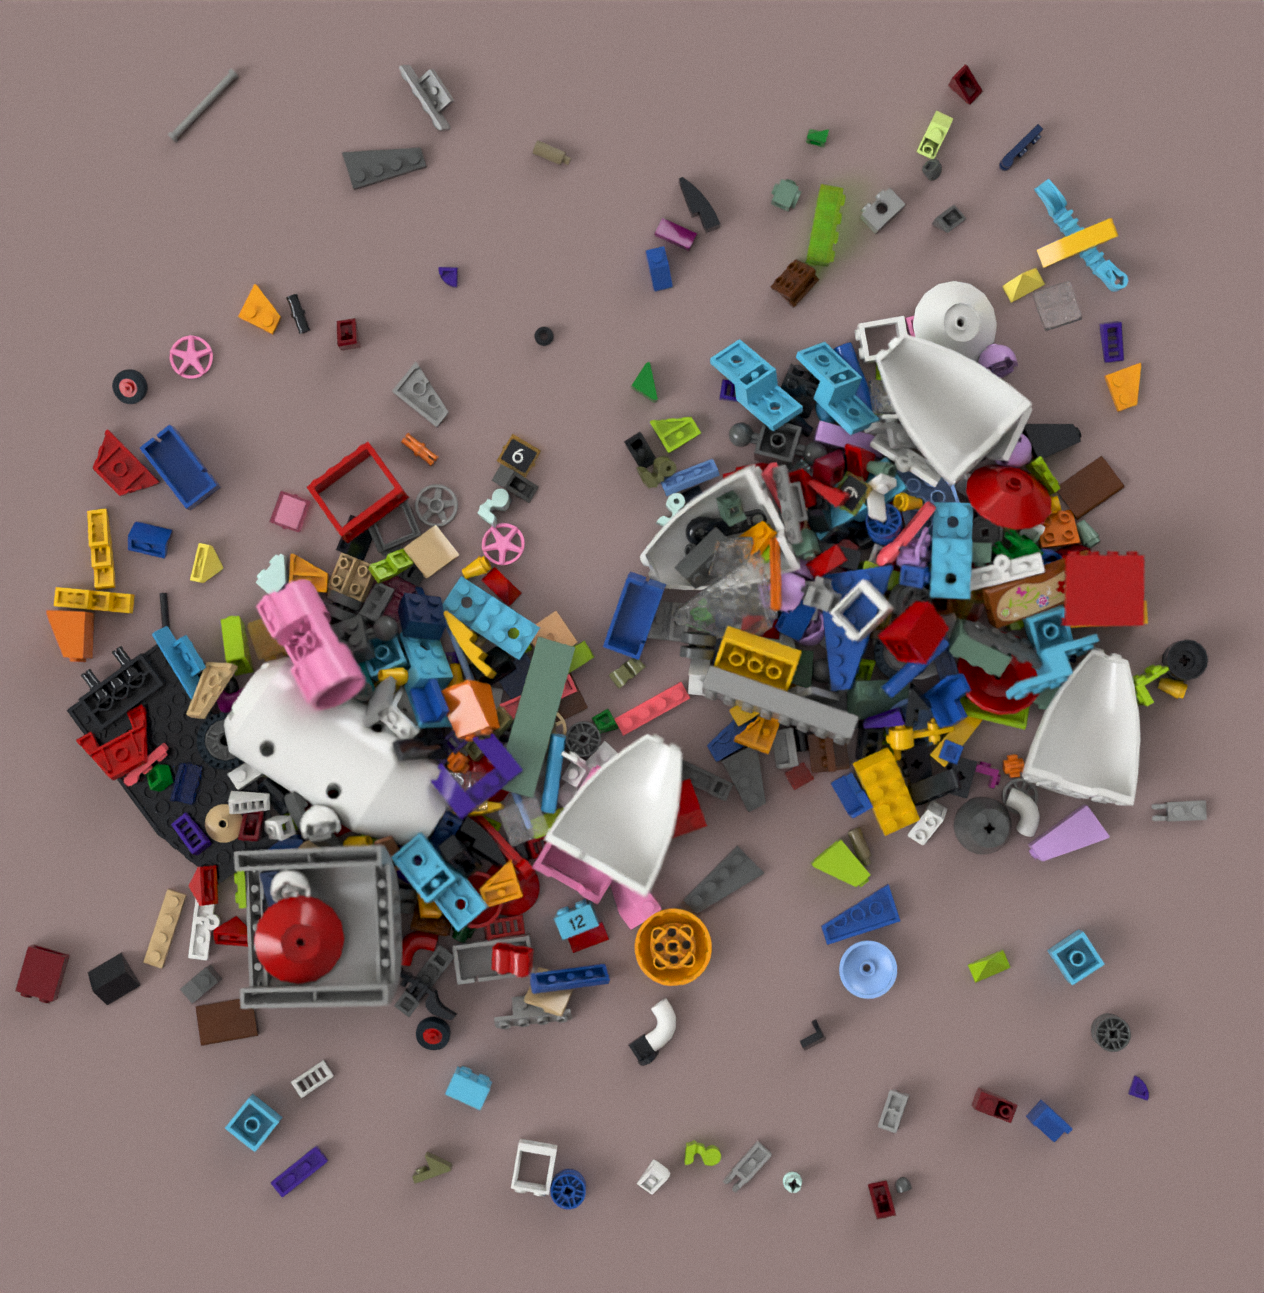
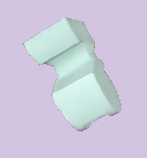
(500, 501)
(674, 504)

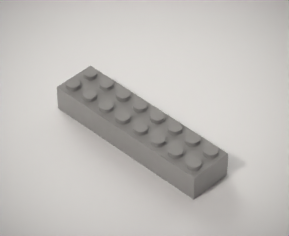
(779, 705)

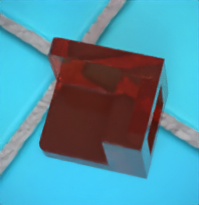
(798, 776)

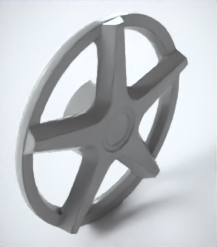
(436, 505)

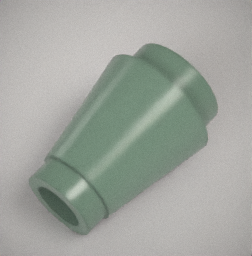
(877, 467)
(1087, 534)

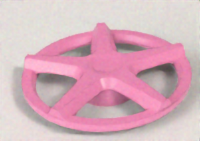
(191, 356)
(503, 544)

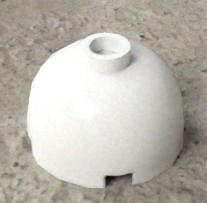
(322, 820)
(289, 884)

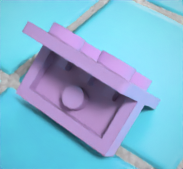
(916, 551)

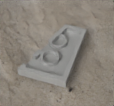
(421, 396)

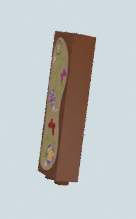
(1026, 596)

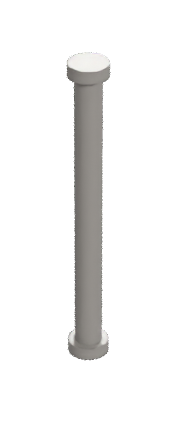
(203, 105)

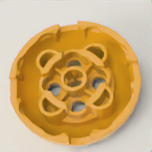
(690, 961)

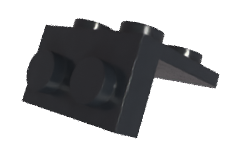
(801, 387)

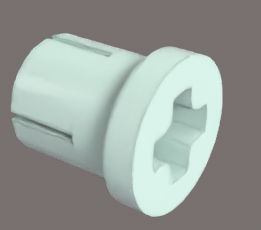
(788, 1178)

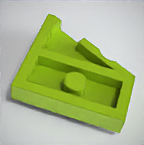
(675, 432)
(1041, 471)

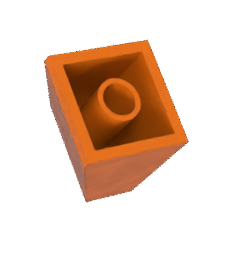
(73, 633)
(471, 709)

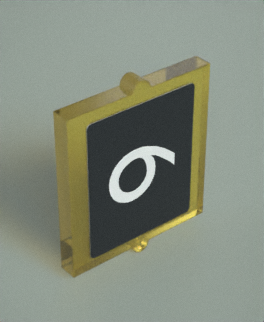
(518, 455)
(857, 489)

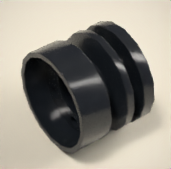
(1190, 650)

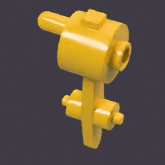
(903, 736)

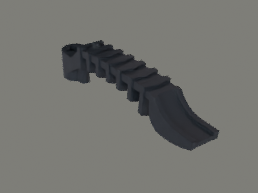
(433, 1001)

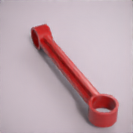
(521, 864)

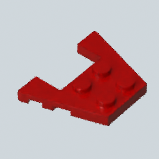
(123, 752)

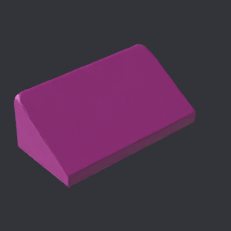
(675, 234)

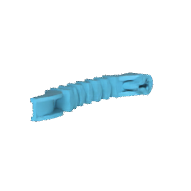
(1056, 209)

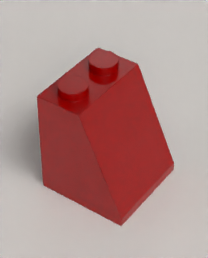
(915, 633)
(689, 811)

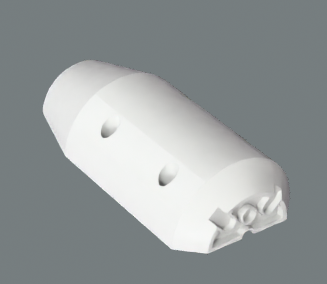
(333, 752)

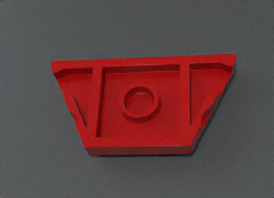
(121, 468)

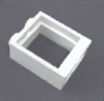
(861, 336)
(866, 587)
(401, 715)
(538, 1148)

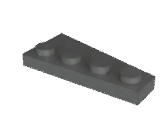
(380, 165)
(1003, 642)
(724, 879)

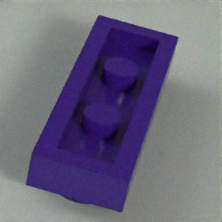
(299, 1171)

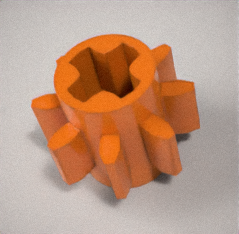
(458, 762)
(1013, 766)

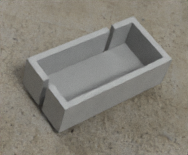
(475, 958)

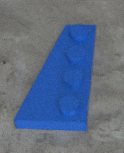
(724, 744)
(867, 915)

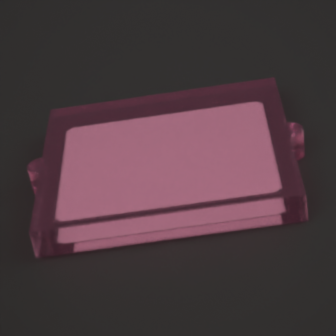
(290, 511)

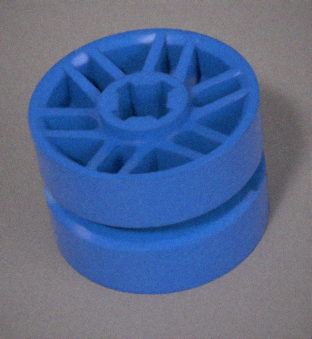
(887, 531)
(561, 1196)

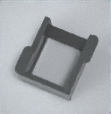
(393, 546)

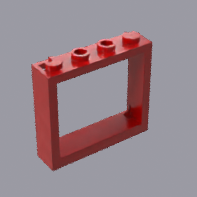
(371, 514)

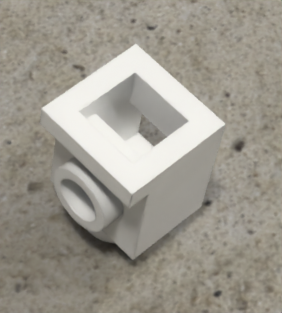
(274, 828)

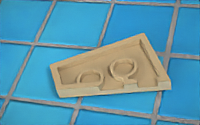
(209, 688)

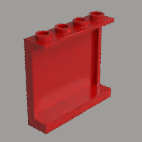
(1104, 589)

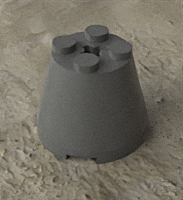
(970, 824)

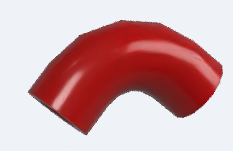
(416, 941)

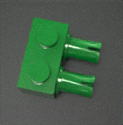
(1021, 546)

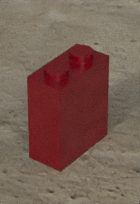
(42, 973)

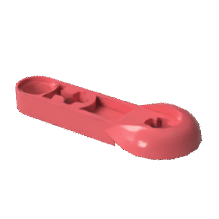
(890, 551)

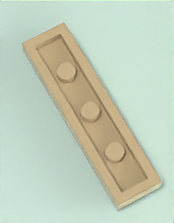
(165, 928)

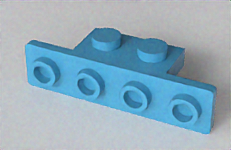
(181, 657)

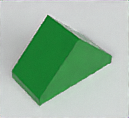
(645, 384)

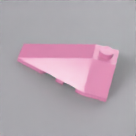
(633, 906)

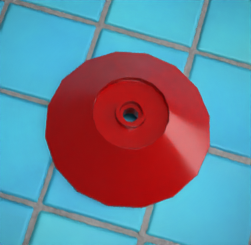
(1008, 496)
(990, 692)
(294, 920)

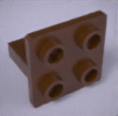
(795, 282)
(827, 755)
(437, 926)

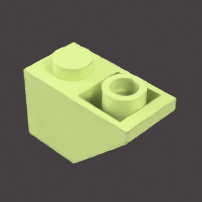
(934, 135)

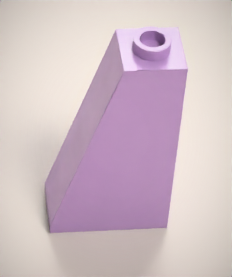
(836, 438)
(1071, 833)

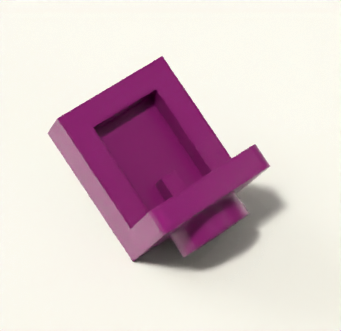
(985, 768)

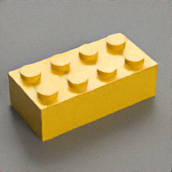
(757, 658)
(886, 791)

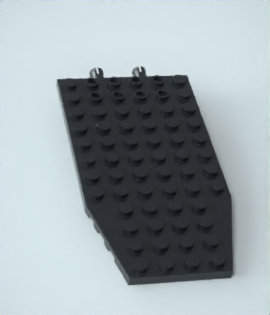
(153, 683)

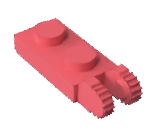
(158, 754)

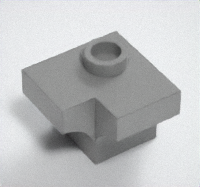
(822, 595)

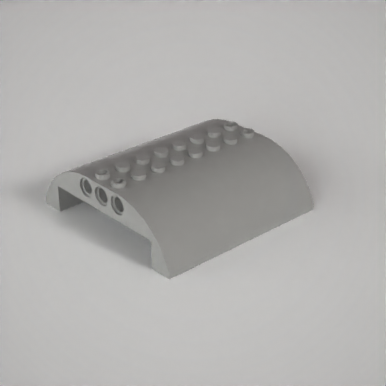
(365, 896)

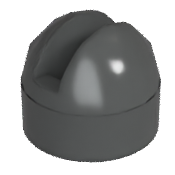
(903, 1185)

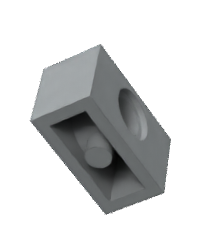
(876, 220)

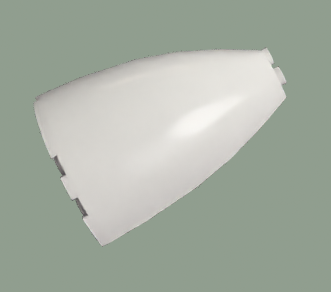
(948, 403)
(670, 542)
(1090, 734)
(625, 814)

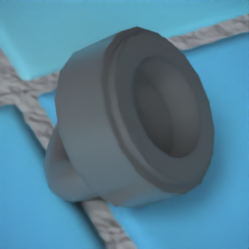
(932, 169)

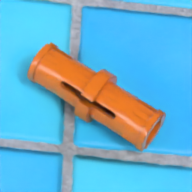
(419, 449)

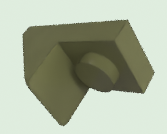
(436, 1167)

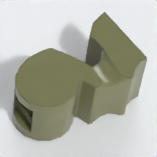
(662, 467)
(626, 672)

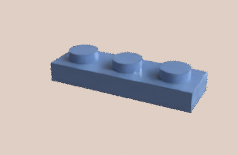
(690, 477)

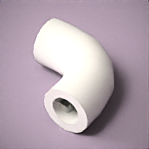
(1027, 809)
(665, 1025)

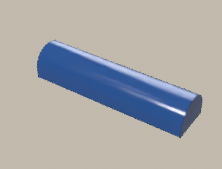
(847, 352)
(909, 672)
(569, 978)

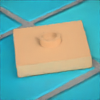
(554, 629)

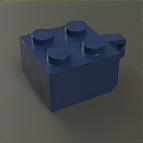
(421, 615)

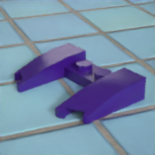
(467, 801)

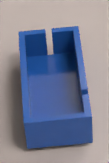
(180, 467)
(634, 615)

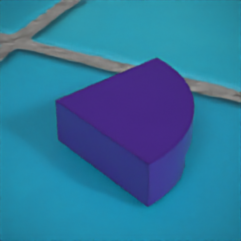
(449, 275)
(1138, 1089)

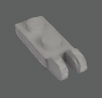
(1181, 811)
(748, 1165)

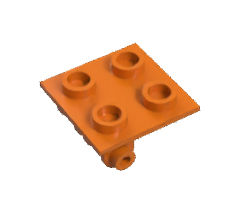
(1059, 530)

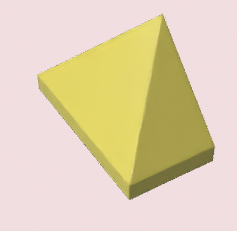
(1023, 284)
(205, 564)

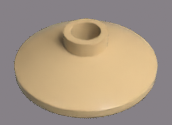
(222, 834)

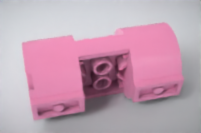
(322, 664)

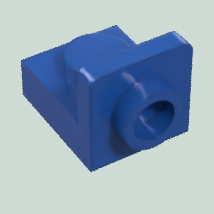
(915, 576)

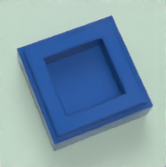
(950, 752)

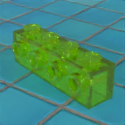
(824, 225)

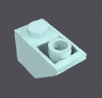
(275, 576)

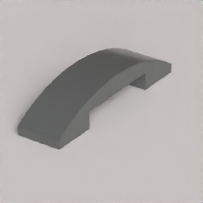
(705, 780)
(295, 806)
(429, 973)

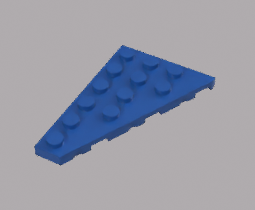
(842, 652)

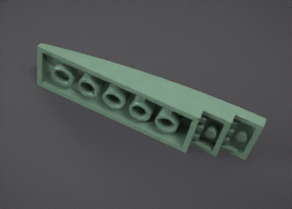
(537, 712)

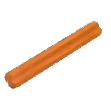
(775, 574)

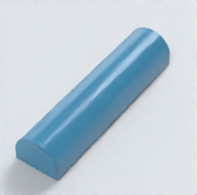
(553, 773)

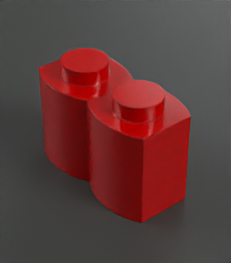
(512, 959)

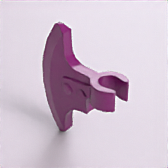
(226, 701)

